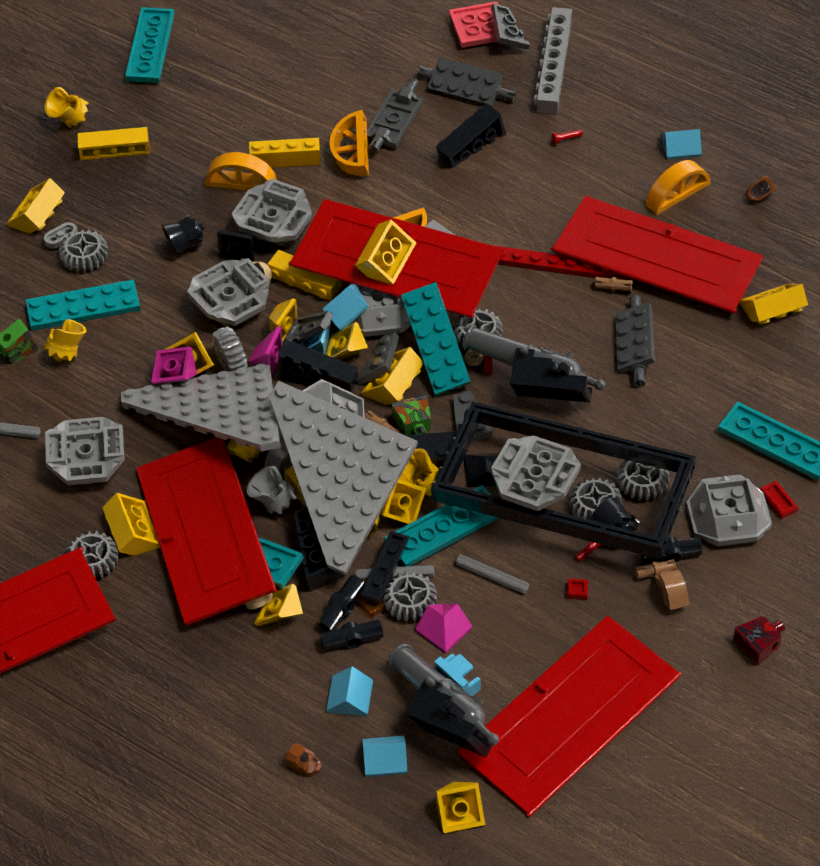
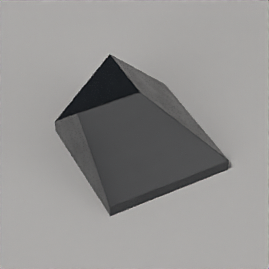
(235, 245)
(479, 469)

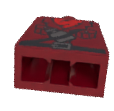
(759, 638)

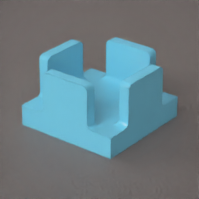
(455, 669)

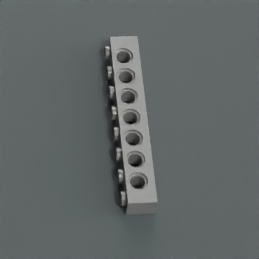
(554, 60)

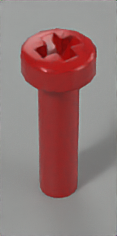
(556, 138)
(586, 551)

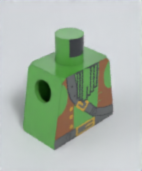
(16, 342)
(412, 415)

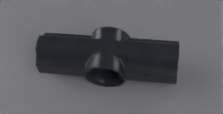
(678, 549)
(341, 603)
(351, 635)

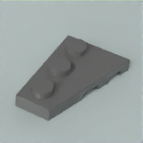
(506, 27)
(308, 326)
(380, 359)
(463, 401)

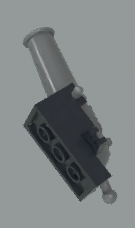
(535, 370)
(442, 705)

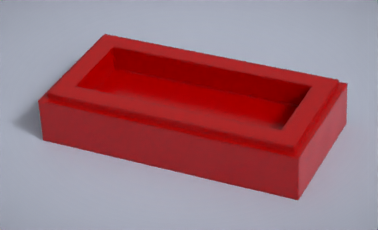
(779, 500)

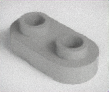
(54, 237)

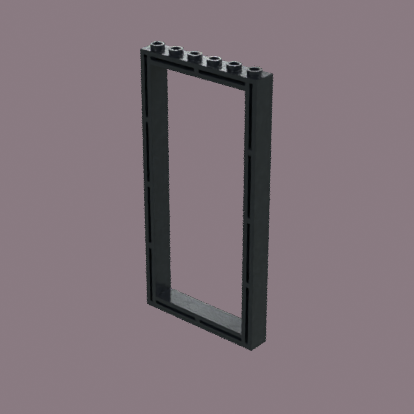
(554, 521)

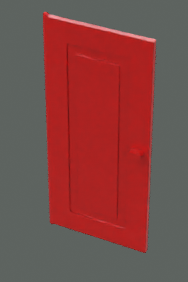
(659, 254)
(453, 262)
(205, 530)
(49, 608)
(571, 714)

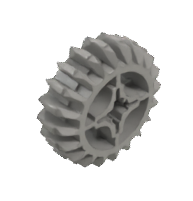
(72, 251)
(483, 320)
(229, 349)
(640, 482)
(589, 495)
(94, 548)
(399, 602)

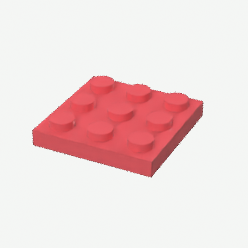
(474, 24)

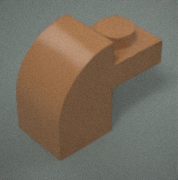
(673, 589)

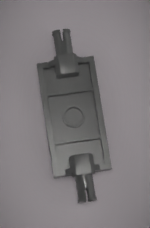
(466, 82)
(394, 117)
(635, 339)

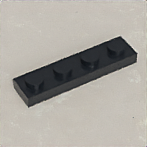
(385, 567)

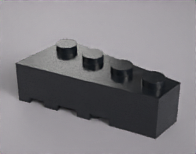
(471, 135)
(308, 366)
(435, 444)
(314, 562)

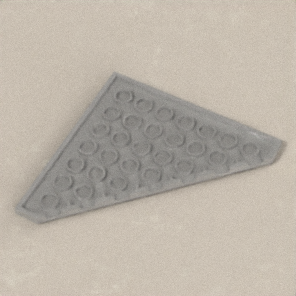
(222, 403)
(341, 467)

